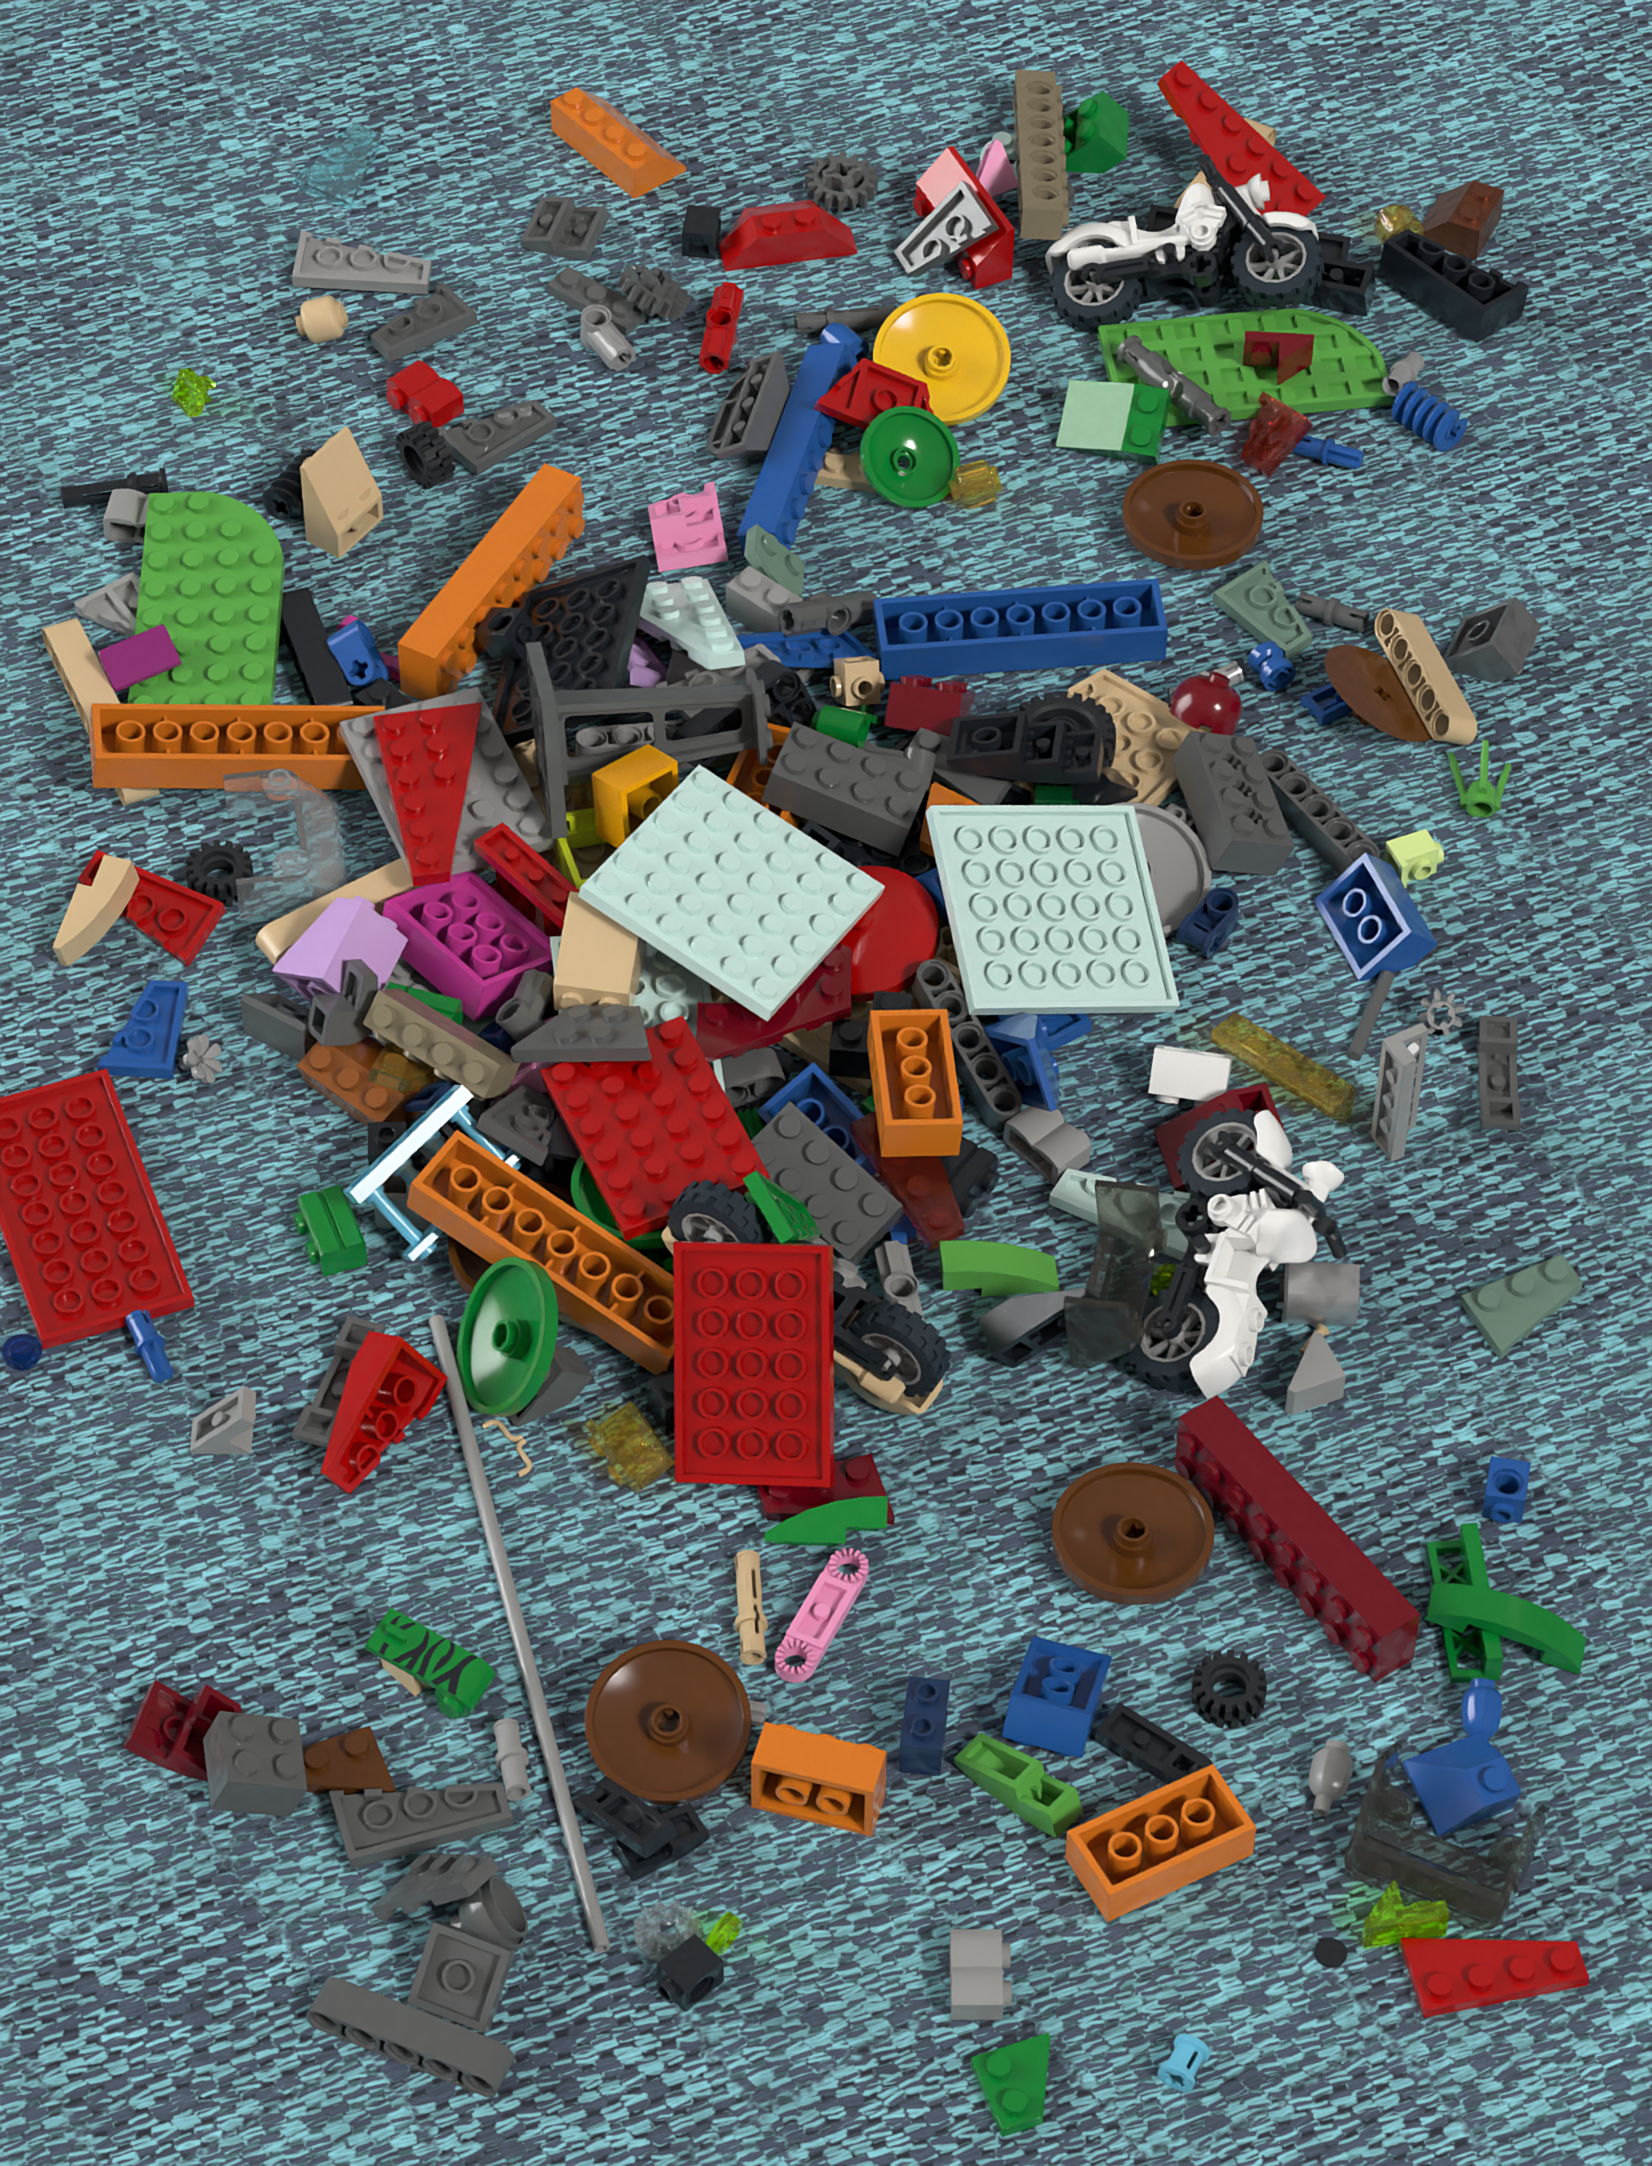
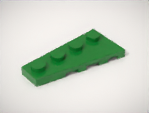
(782, 1210)

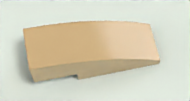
(95, 908)

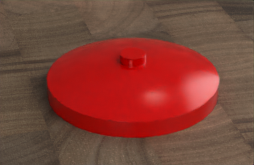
(892, 935)

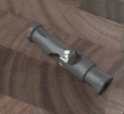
(1159, 373)

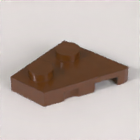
(347, 1764)

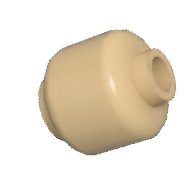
(322, 319)

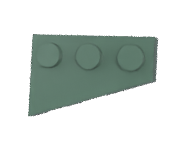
(1262, 609)
(1519, 1302)

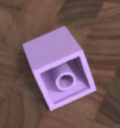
(341, 933)

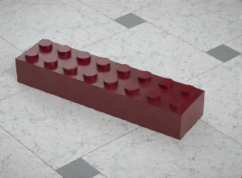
(1296, 1539)

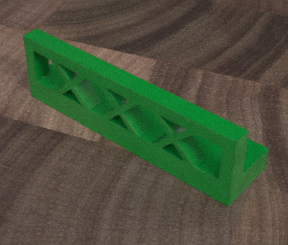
(1475, 1574)

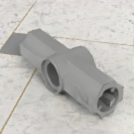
(897, 1276)

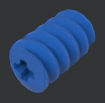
(1428, 417)

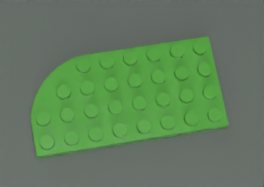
(1209, 351)
(218, 589)

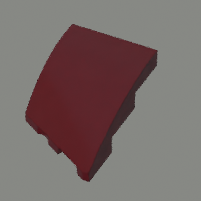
(172, 1728)

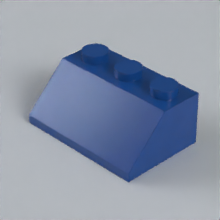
(1374, 919)
(825, 1106)

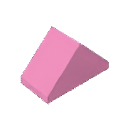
(996, 171)

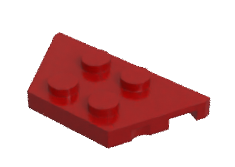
(871, 391)

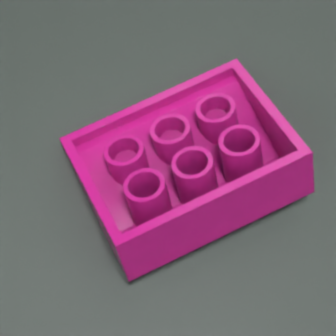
(468, 941)

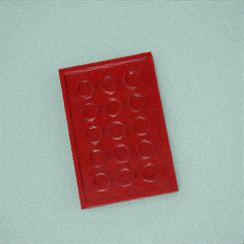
(652, 1127)
(754, 1363)

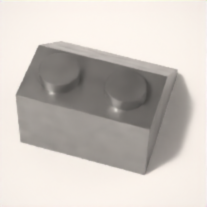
(1493, 642)

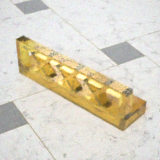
(1285, 1066)

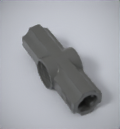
(827, 613)

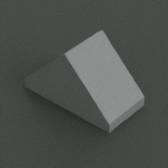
(1317, 1378)

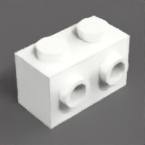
(1188, 1075)

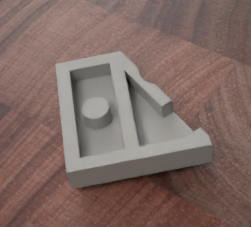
(113, 605)

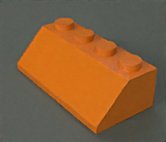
(612, 142)

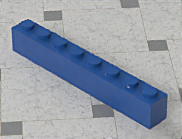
(797, 447)

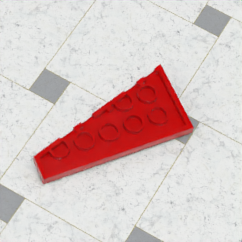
(1234, 144)
(428, 777)

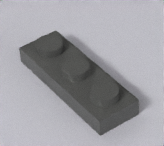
(583, 291)

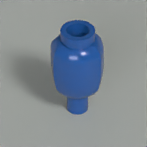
(1481, 1708)

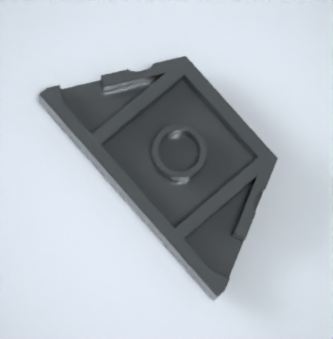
(587, 1036)

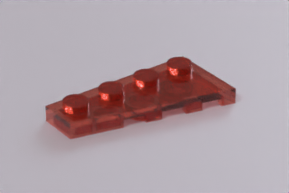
(916, 1183)

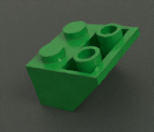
(1095, 135)

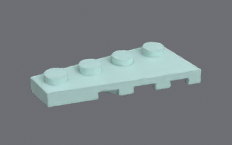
(1077, 1196)

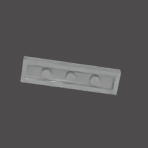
(1398, 1089)

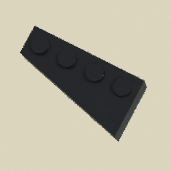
(1451, 286)

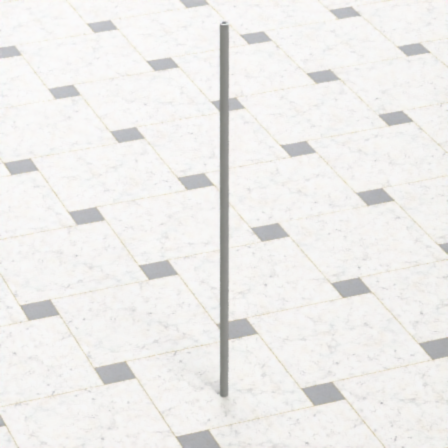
(520, 1638)

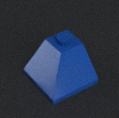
(1462, 1783)

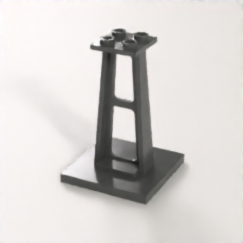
(552, 707)

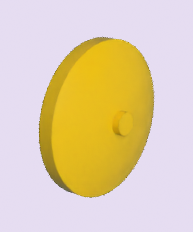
(950, 347)

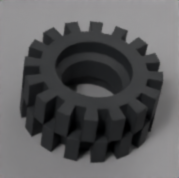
(425, 454)
(214, 859)
(1223, 1708)

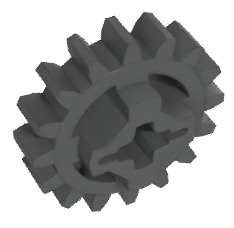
(841, 182)
(654, 291)

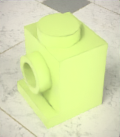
(1414, 856)

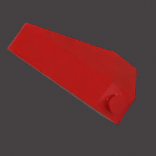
(381, 1396)

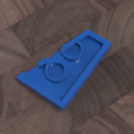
(152, 1035)

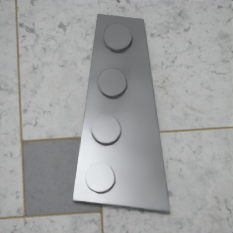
(347, 268)

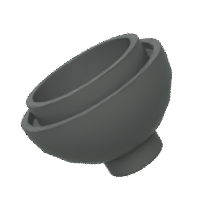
(493, 1914)

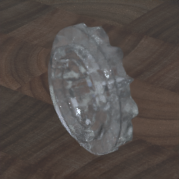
(648, 1929)

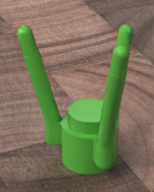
(1481, 797)

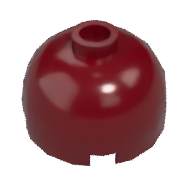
(1207, 703)

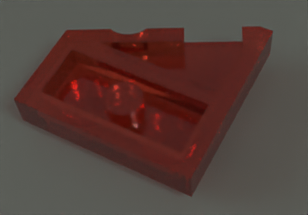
(1273, 435)

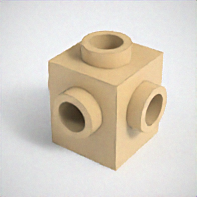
(857, 682)

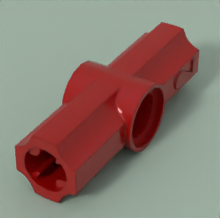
(721, 328)

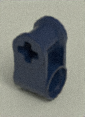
(1210, 921)

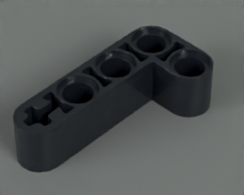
(783, 697)

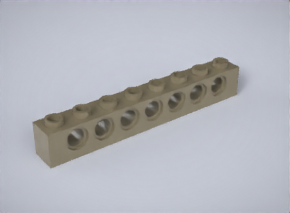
(1040, 155)

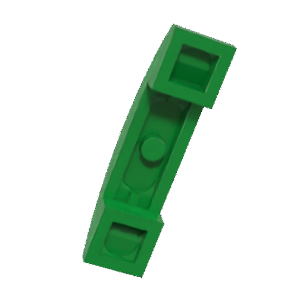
(1509, 1617)

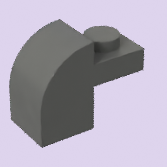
(340, 1017)

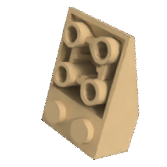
(339, 495)

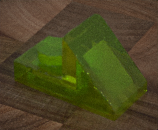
(1392, 1921)

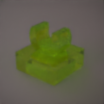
(191, 391)

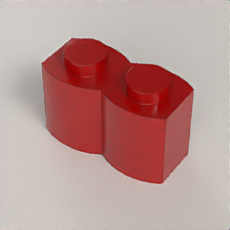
(424, 395)

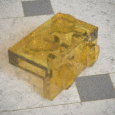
(630, 1446)

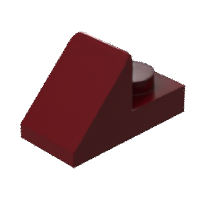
(1282, 350)

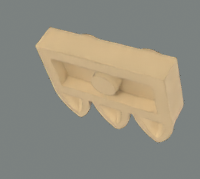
(843, 471)

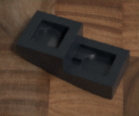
(690, 1835)

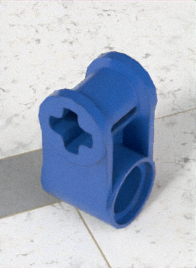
(358, 654)

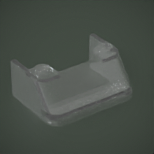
(297, 874)

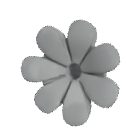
(202, 1059)

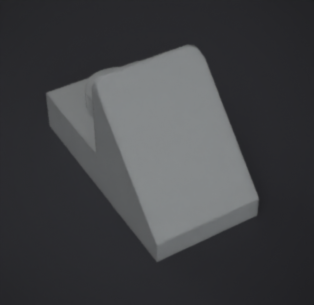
(226, 1425)

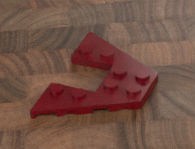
(821, 998)

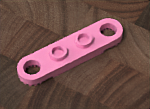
(821, 1615)

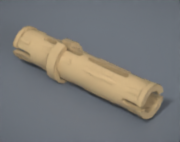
(750, 1621)

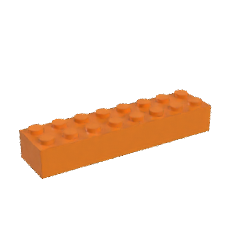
(495, 574)
(205, 741)
(592, 1271)

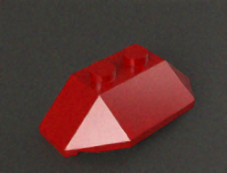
(784, 236)

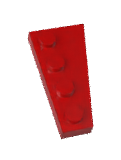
(1483, 1972)

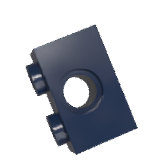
(924, 1726)

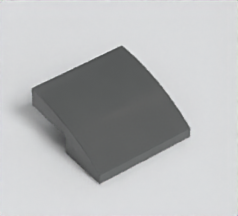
(564, 229)

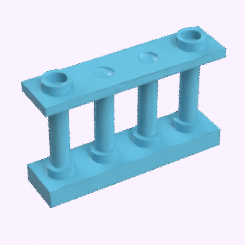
(397, 1160)

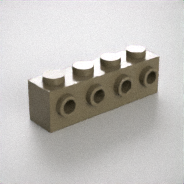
(441, 1044)

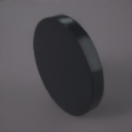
(1330, 1952)

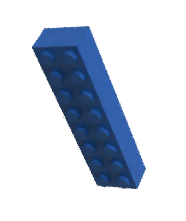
(1020, 629)

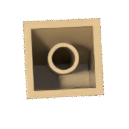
(596, 959)

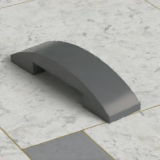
(1498, 1073)
(319, 1417)

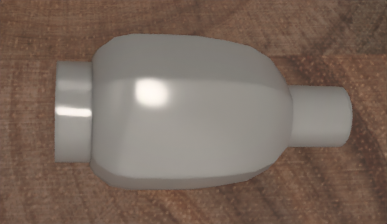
(1330, 1775)

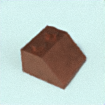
(1465, 218)

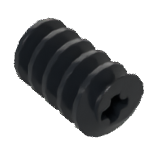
(284, 495)

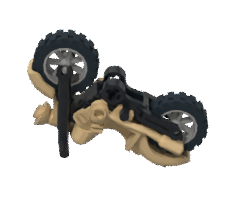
(878, 1346)

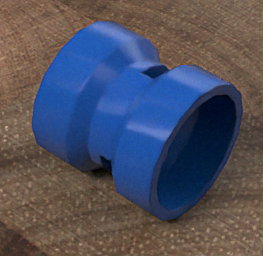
(1271, 666)

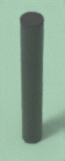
(1370, 1015)

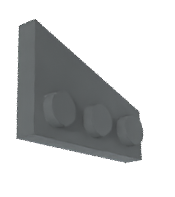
(426, 324)
(976, 787)
(521, 1123)

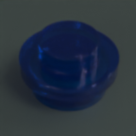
(21, 1352)

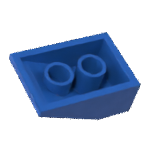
(1027, 1059)
(1056, 1697)

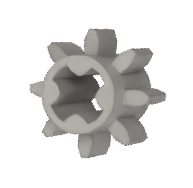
(1437, 1002)

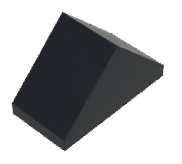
(1110, 790)

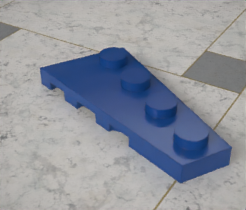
(809, 649)

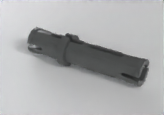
(854, 318)

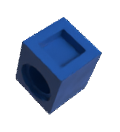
(1506, 1477)

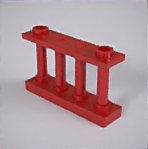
(526, 879)

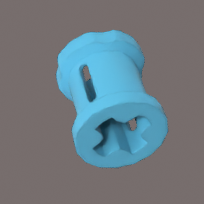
(1184, 2062)

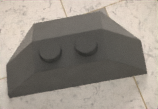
(751, 410)

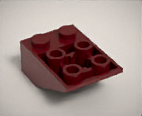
(919, 704)
(1171, 1134)

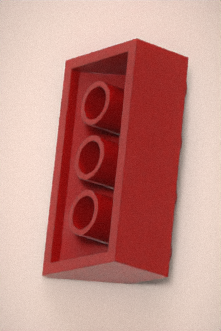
(991, 257)

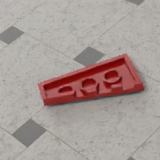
(166, 911)

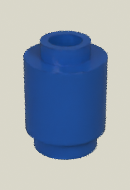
(842, 333)

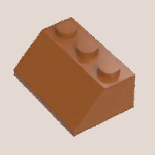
(342, 1078)

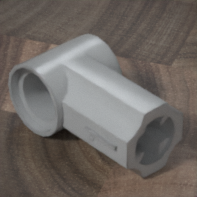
(602, 336)

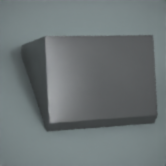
(277, 1023)

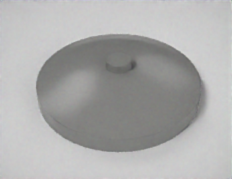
(1175, 864)

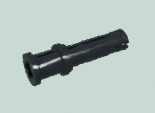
(145, 483)

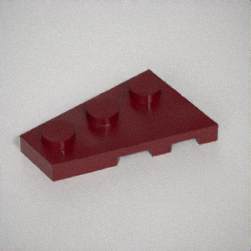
(852, 1479)

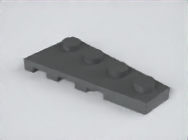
(398, 1823)

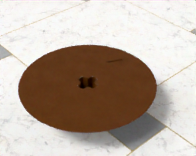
(1365, 685)

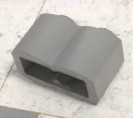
(126, 516)
(1047, 1142)
(977, 1974)

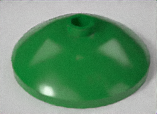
(922, 445)

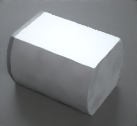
(1319, 1293)

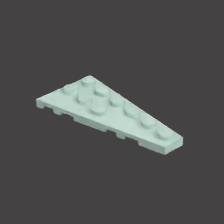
(691, 621)

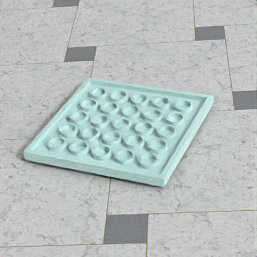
(731, 892)
(1051, 909)

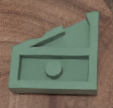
(774, 560)

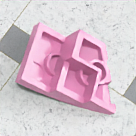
(688, 530)

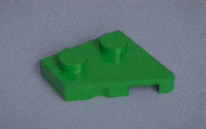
(1015, 2083)

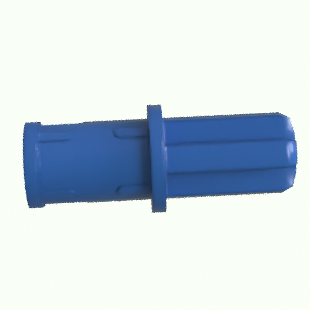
(1329, 452)
(149, 1345)

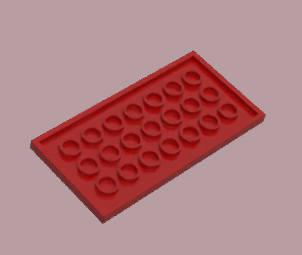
(82, 1213)

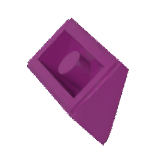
(139, 658)

